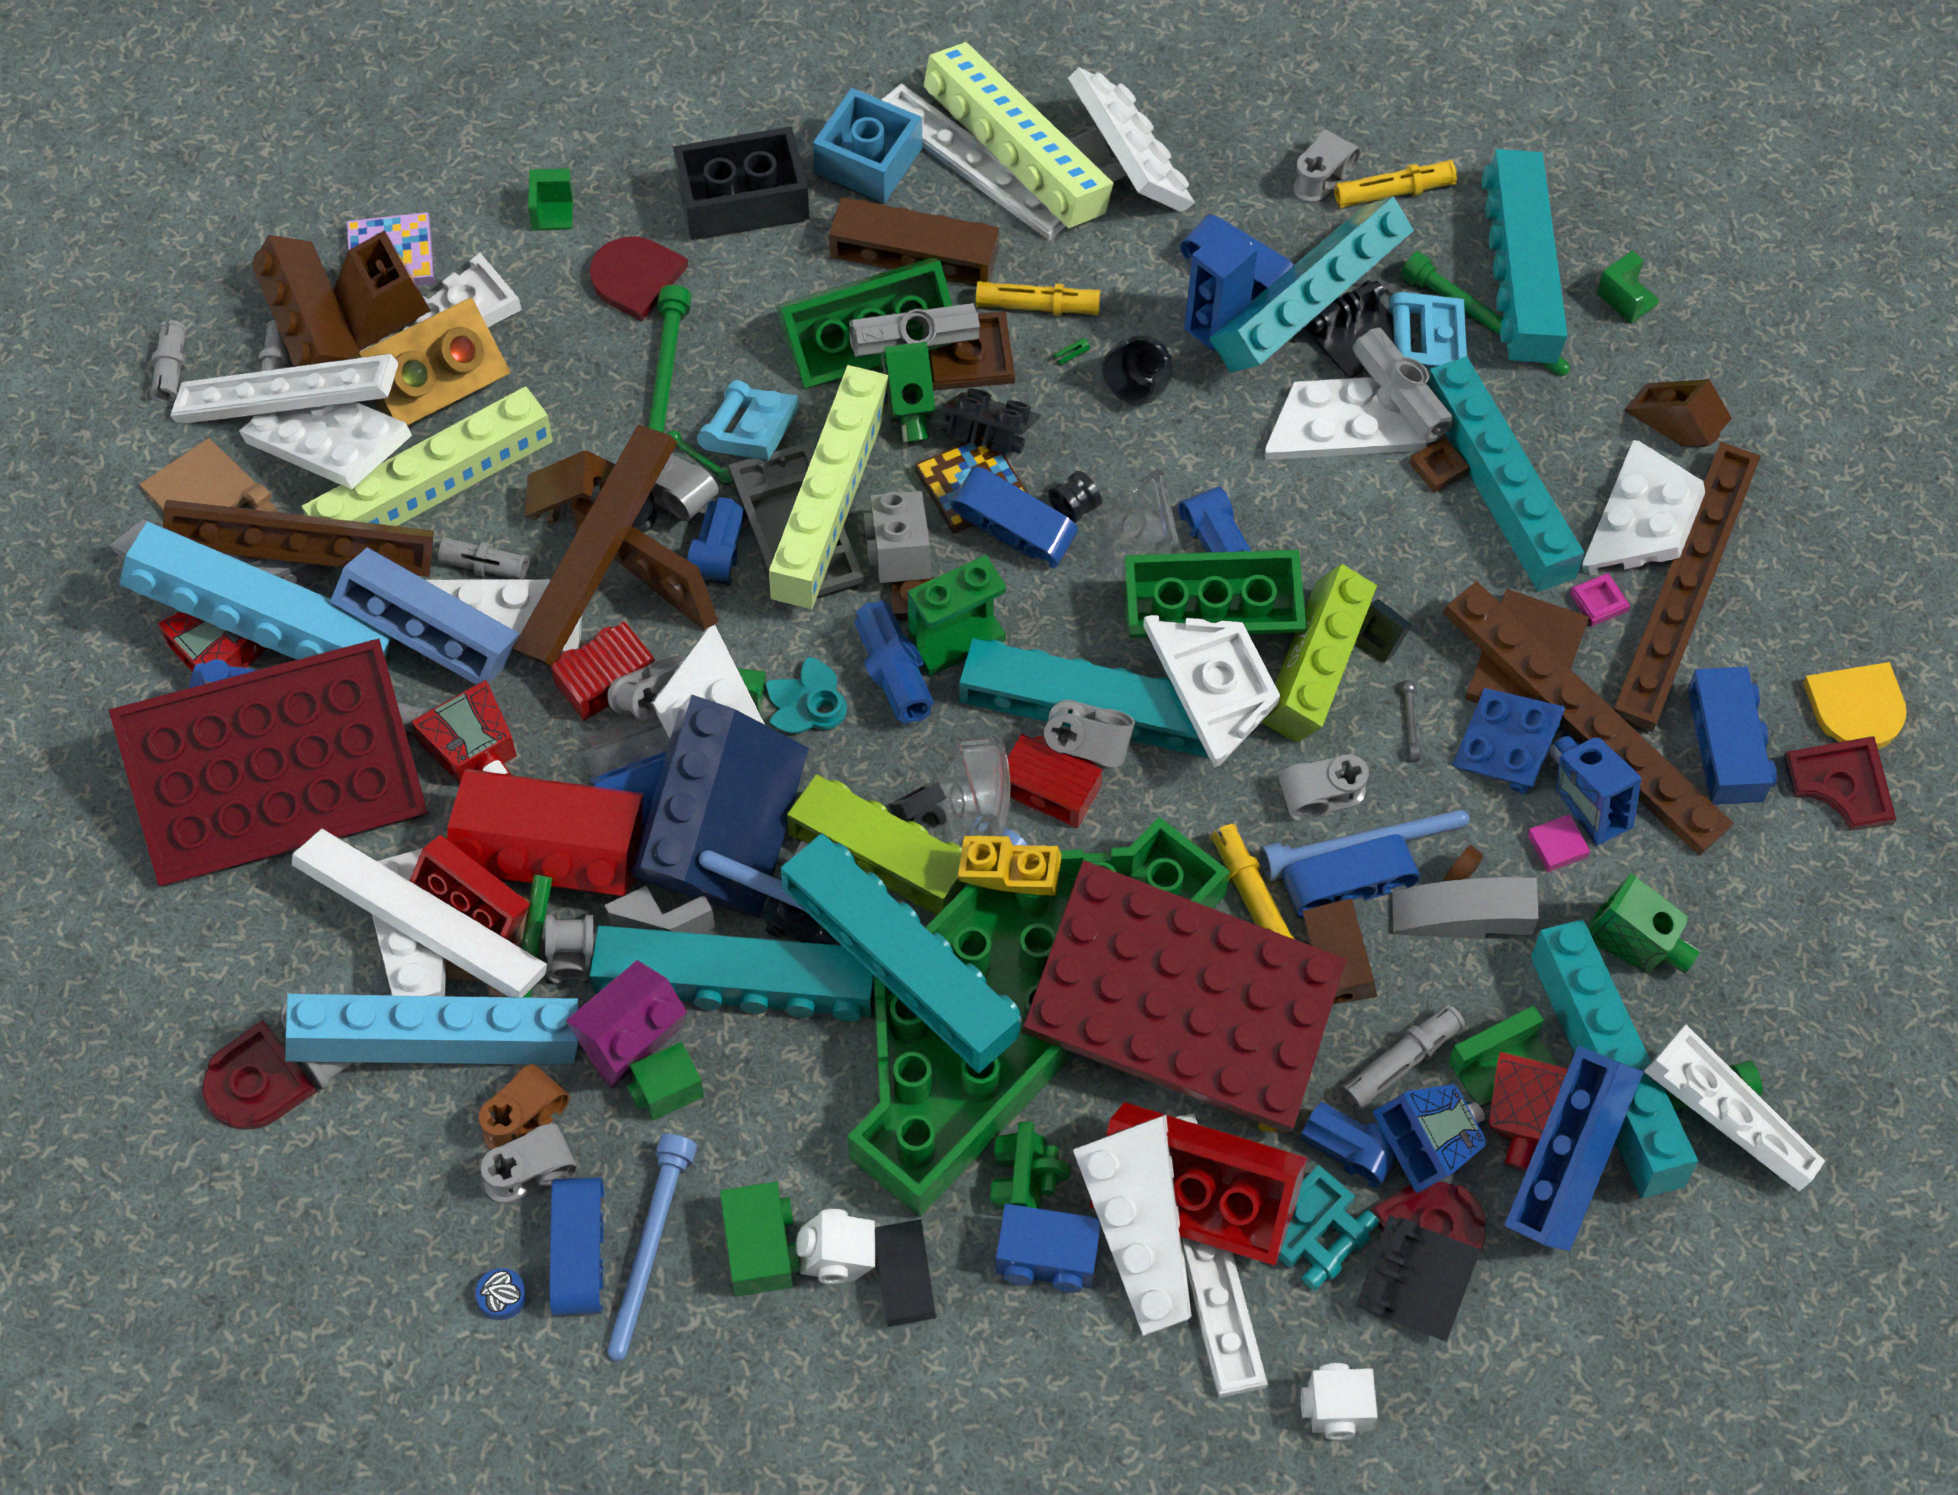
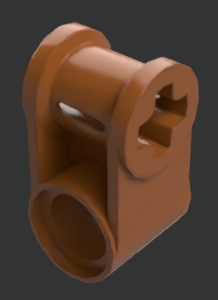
(524, 1104)

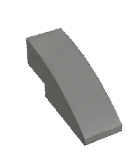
(1467, 908)

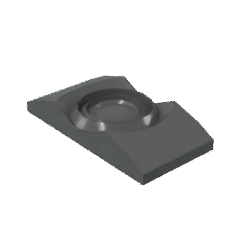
(768, 495)

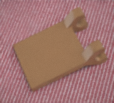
(209, 478)

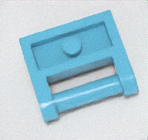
(1440, 325)
(760, 427)

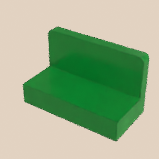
(1477, 1057)

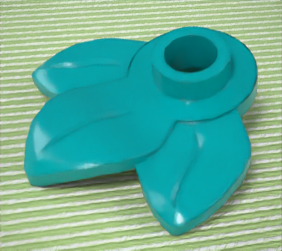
(800, 699)

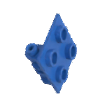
(1509, 738)

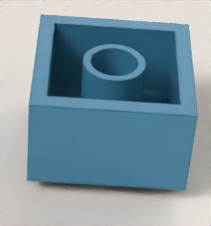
(867, 145)

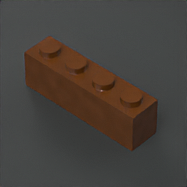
(899, 237)
(303, 302)

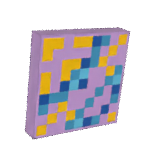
(409, 235)

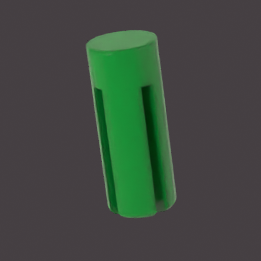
(1083, 346)

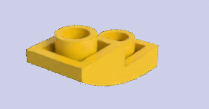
(1008, 867)

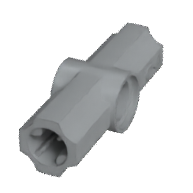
(939, 327)
(1403, 385)

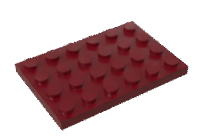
(267, 761)
(1185, 996)

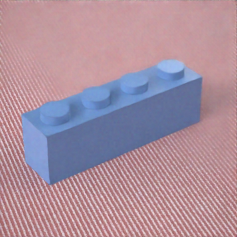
(424, 617)

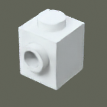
(836, 1247)
(1340, 1401)

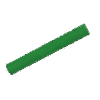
(536, 917)

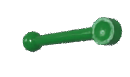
(723, 475)

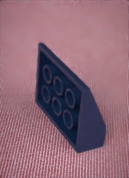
(721, 792)

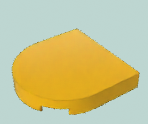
(1858, 703)

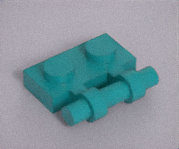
(1318, 1207)

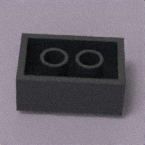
(741, 182)

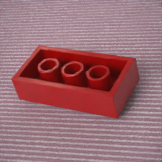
(469, 888)

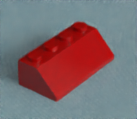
(548, 829)
(1226, 1186)

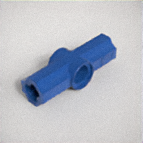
(893, 662)

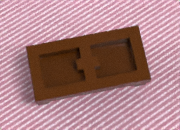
(564, 483)
(1337, 931)

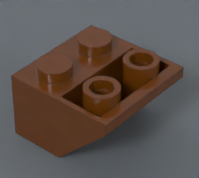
(377, 291)

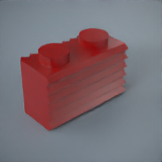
(588, 672)
(1052, 780)

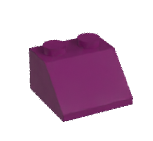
(627, 1021)

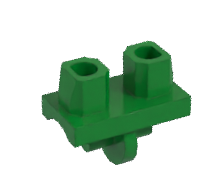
(1034, 1165)

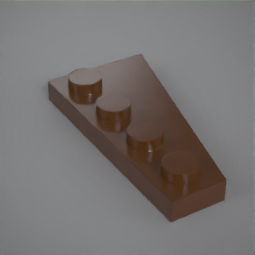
(661, 570)

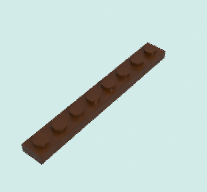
(1686, 589)
(1586, 715)

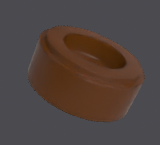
(1465, 864)

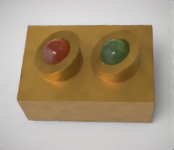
(439, 362)

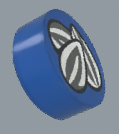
(500, 1294)

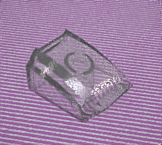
(975, 788)

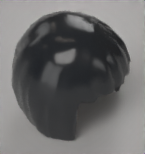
(1138, 369)

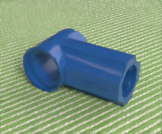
(1212, 521)
(717, 544)
(1357, 1146)

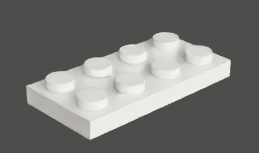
(1131, 139)
(329, 440)

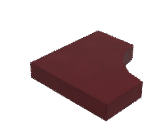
(1845, 777)

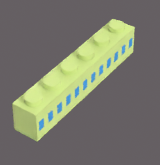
(1018, 135)
(441, 464)
(829, 488)

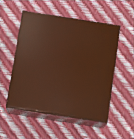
(1439, 465)

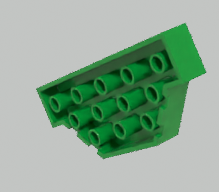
(932, 1103)

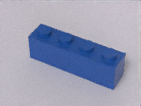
(1573, 1149)

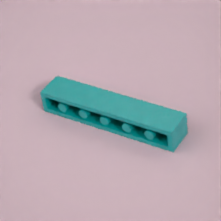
(1524, 256)
(1311, 285)
(1506, 477)
(1034, 681)
(902, 952)
(741, 971)
(1597, 1019)

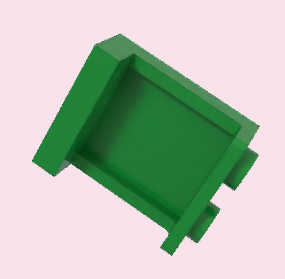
(953, 611)

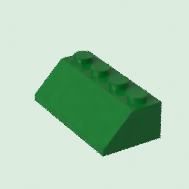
(819, 322)
(1240, 586)

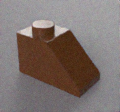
(1682, 411)

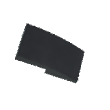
(904, 1273)

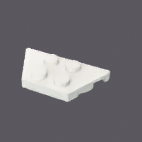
(1339, 420)
(1645, 513)
(707, 674)
(1215, 679)

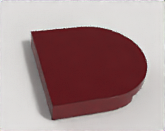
(632, 272)
(252, 1082)
(1438, 1208)

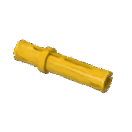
(1410, 180)
(1038, 298)
(1247, 879)

